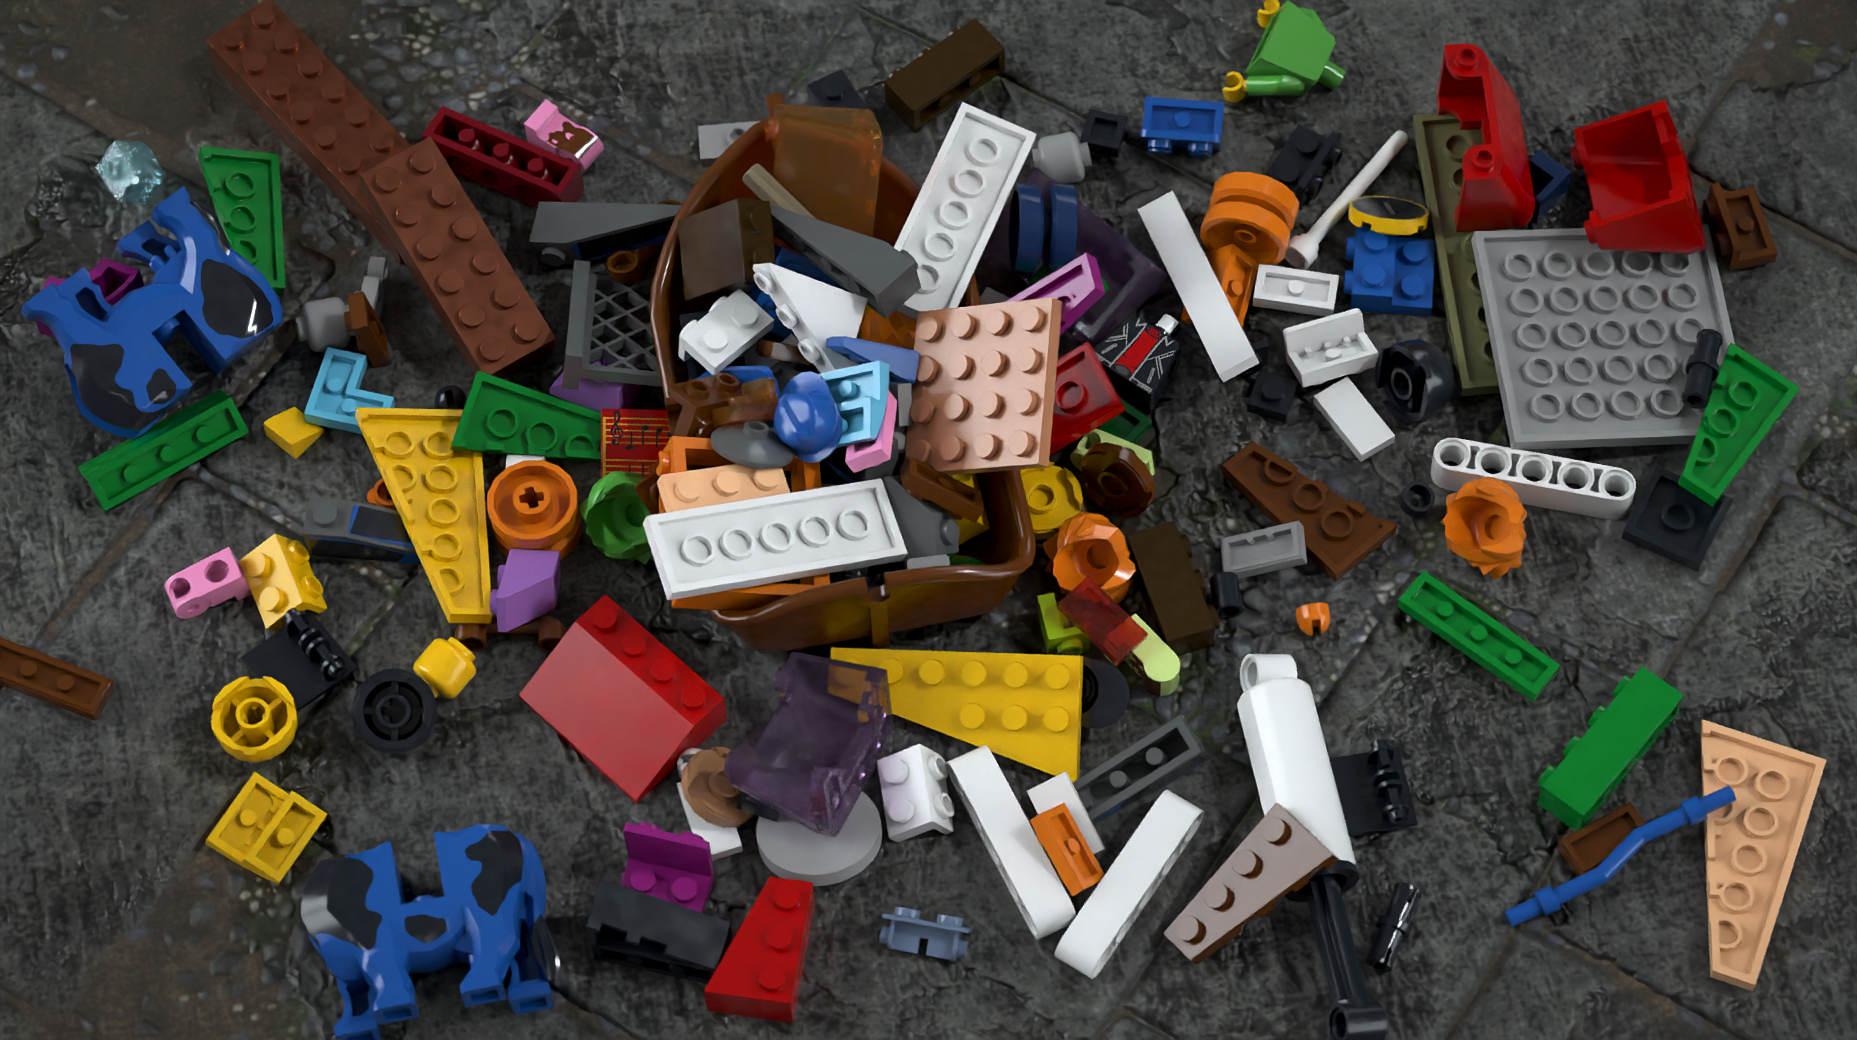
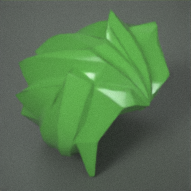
(617, 517)

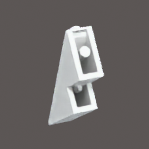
(812, 312)

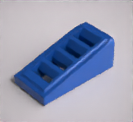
(901, 361)

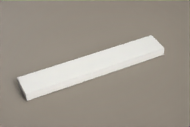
(1198, 286)

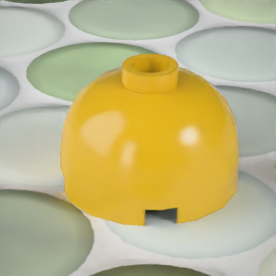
(254, 718)

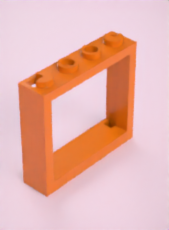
(804, 477)

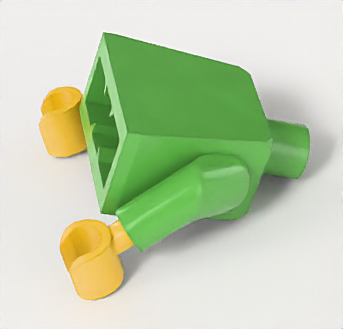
(1289, 55)

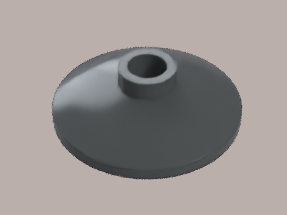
(751, 445)

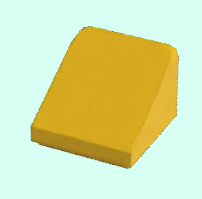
(292, 431)

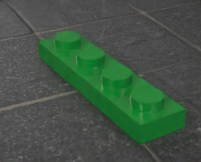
(1478, 636)

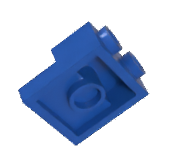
(1389, 273)

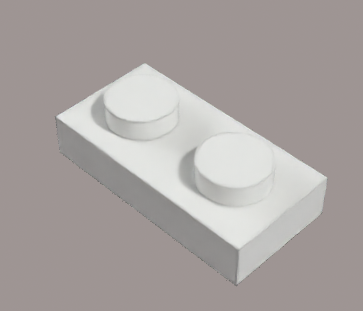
(1295, 290)

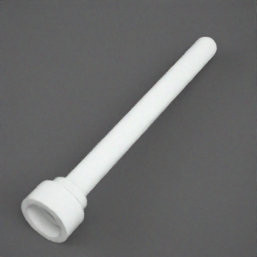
(1303, 248)

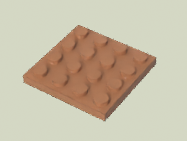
(985, 386)

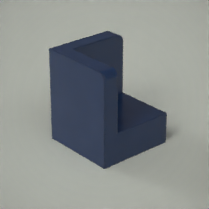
(1549, 183)

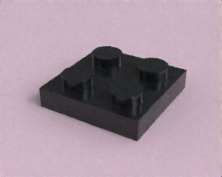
(1675, 521)

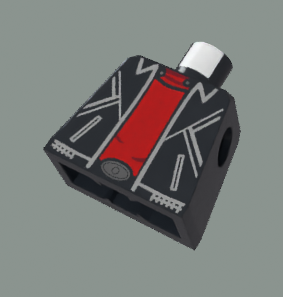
(1141, 359)

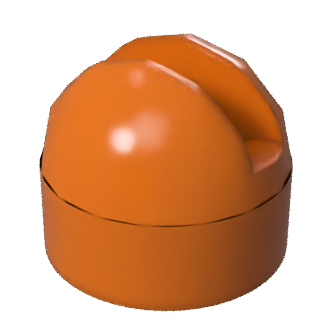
(1313, 616)

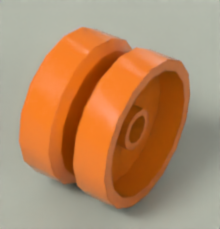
(1251, 214)
(534, 508)

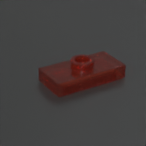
(1102, 620)

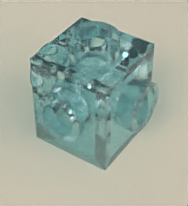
(130, 172)

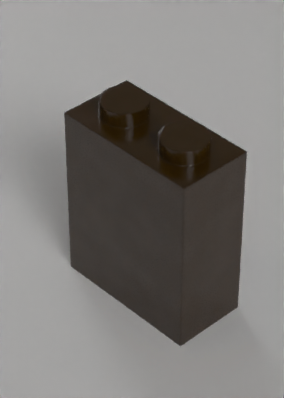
(722, 248)

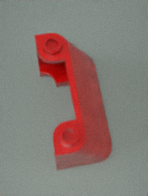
(1496, 173)
(1639, 183)

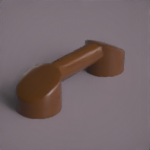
(627, 265)
(475, 635)

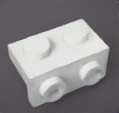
(724, 332)
(1329, 348)
(915, 793)

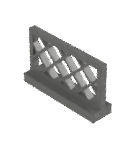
(586, 325)

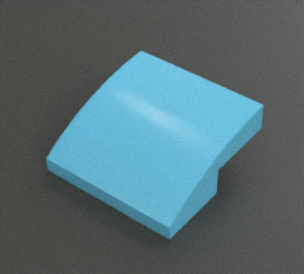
(861, 399)

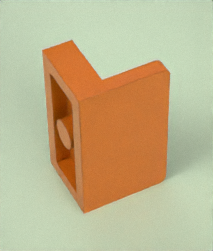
(1236, 276)

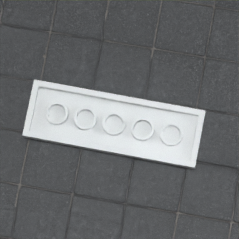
(961, 205)
(774, 538)

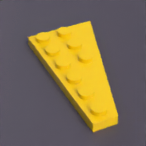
(438, 500)
(1008, 701)

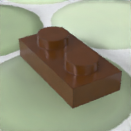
(368, 329)
(952, 495)

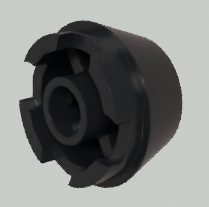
(394, 711)

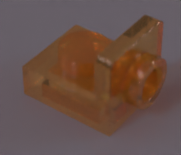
(756, 403)

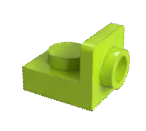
(1056, 630)

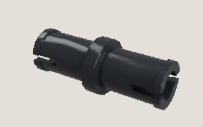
(1702, 368)
(1393, 927)

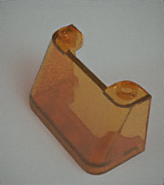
(828, 162)

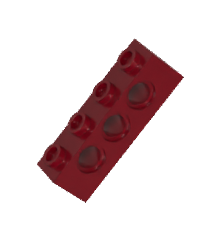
(504, 160)

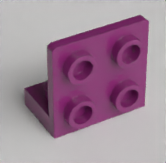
(668, 865)

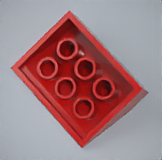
(623, 699)

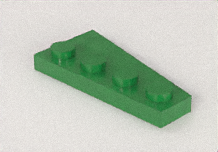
(248, 206)
(1737, 418)
(523, 421)

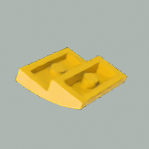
(266, 828)

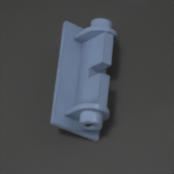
(942, 935)

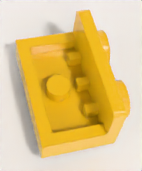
(282, 580)

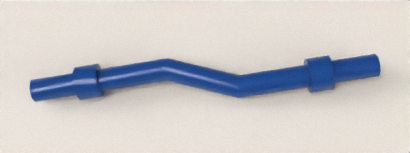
(1690, 811)

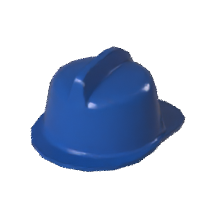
(808, 418)

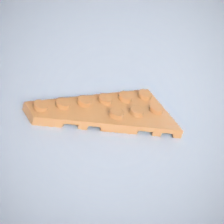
(1750, 842)

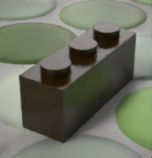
(944, 74)
(1172, 588)

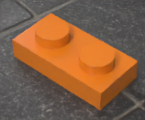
(1067, 849)

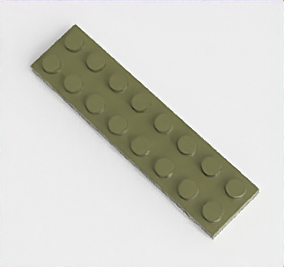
(1440, 157)

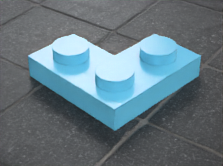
(338, 392)

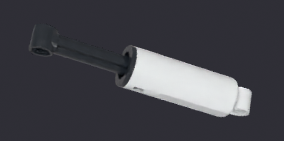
(1296, 772)

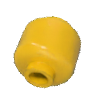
(446, 667)

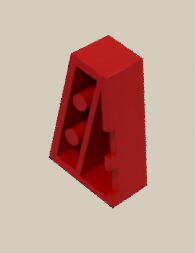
(767, 955)

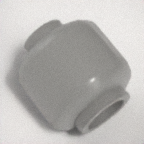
(1062, 157)
(323, 324)

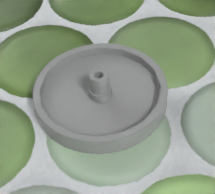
(806, 856)

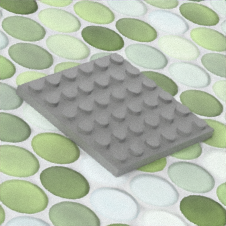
(1594, 337)

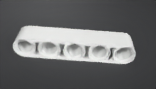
(1551, 470)
(1011, 842)
(1129, 884)

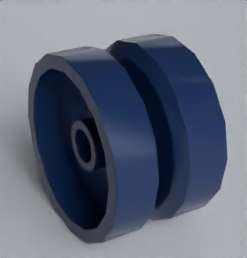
(1042, 227)

